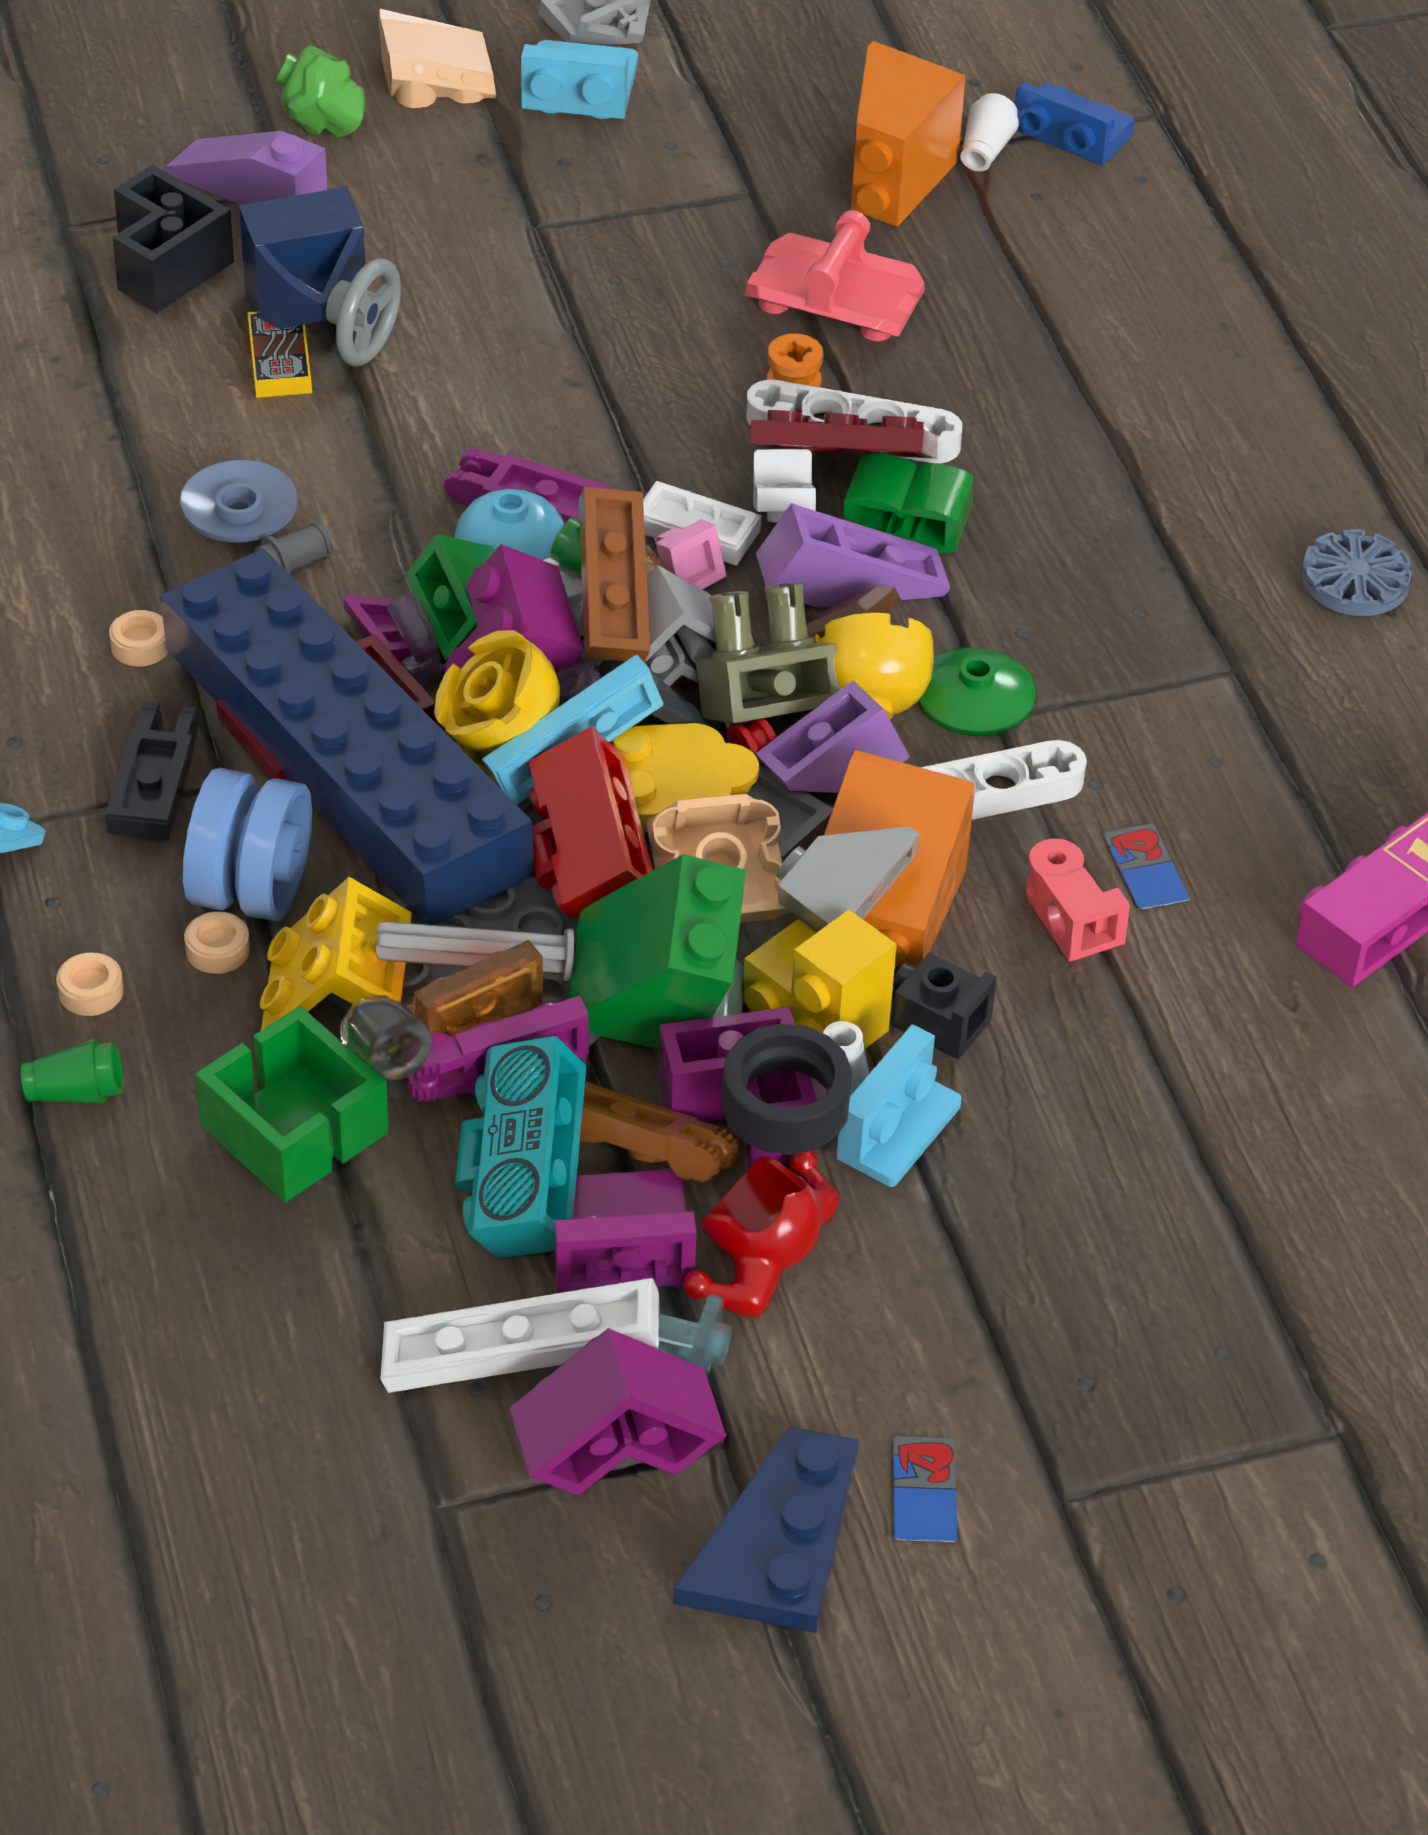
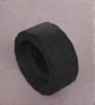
(784, 1128)

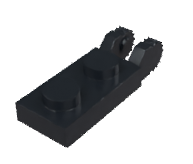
(152, 774)

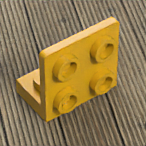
(333, 953)

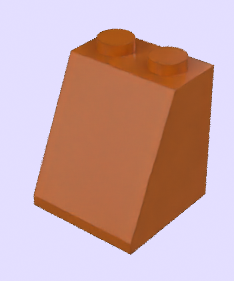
(904, 132)
(940, 808)

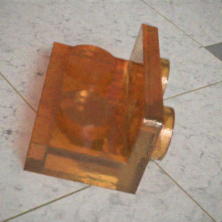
(485, 992)

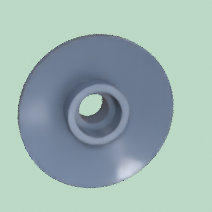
(238, 501)

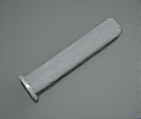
(468, 945)

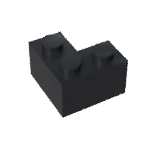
(167, 238)

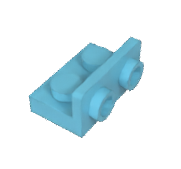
(896, 1111)

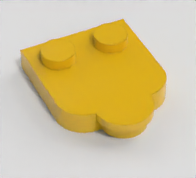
(682, 764)

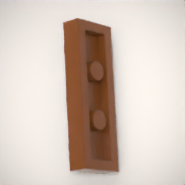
(613, 574)

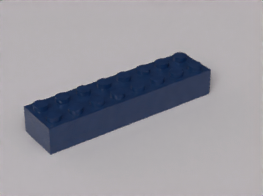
(351, 736)

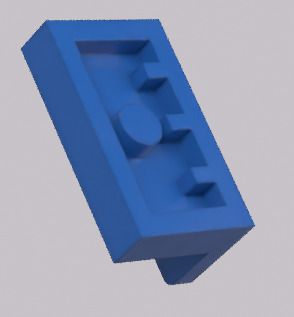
(1072, 121)

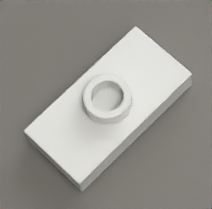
(674, 507)

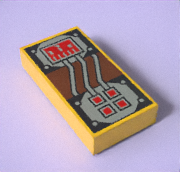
(279, 359)

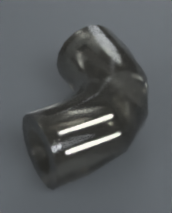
(387, 1040)

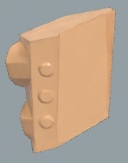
(433, 61)
(729, 832)

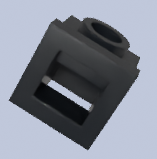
(943, 1002)

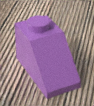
(820, 745)

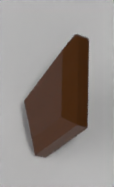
(871, 600)

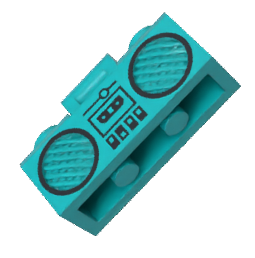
(524, 1148)

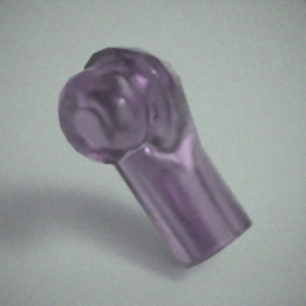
(419, 637)

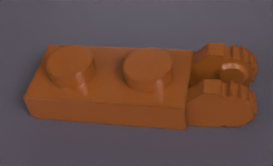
(656, 1133)

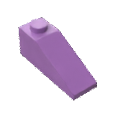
(252, 166)
(846, 558)

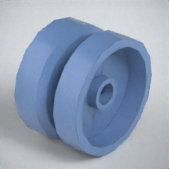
(247, 844)

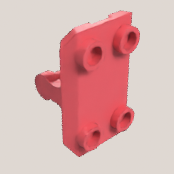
(838, 280)

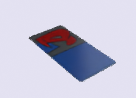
(1146, 866)
(924, 1489)

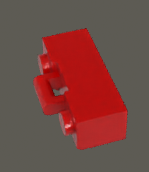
(591, 818)

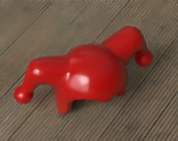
(765, 1227)

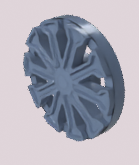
(1356, 573)

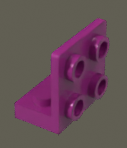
(625, 1232)

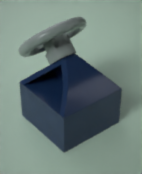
(310, 269)

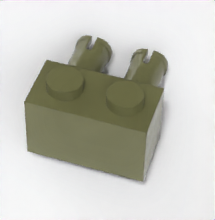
(766, 681)

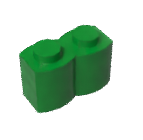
(910, 500)

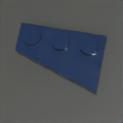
(779, 1536)

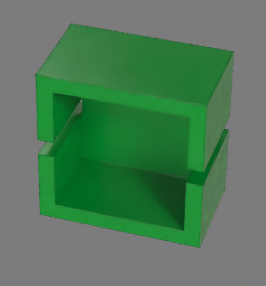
(309, 1106)

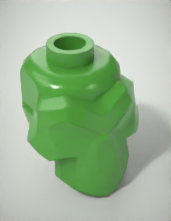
(321, 92)

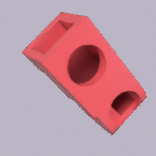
(1071, 902)

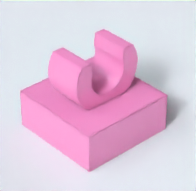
(693, 553)

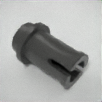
(299, 547)

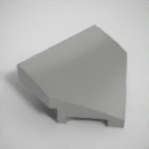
(596, 20)

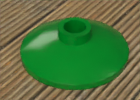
(978, 692)

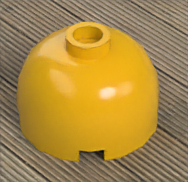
(882, 658)
(496, 692)

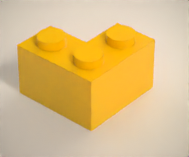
(825, 975)

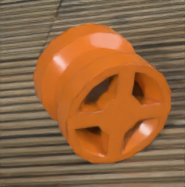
(795, 360)

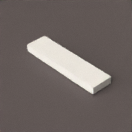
(513, 1334)

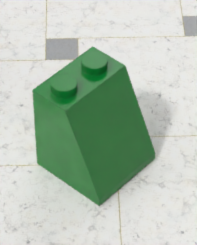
(658, 949)

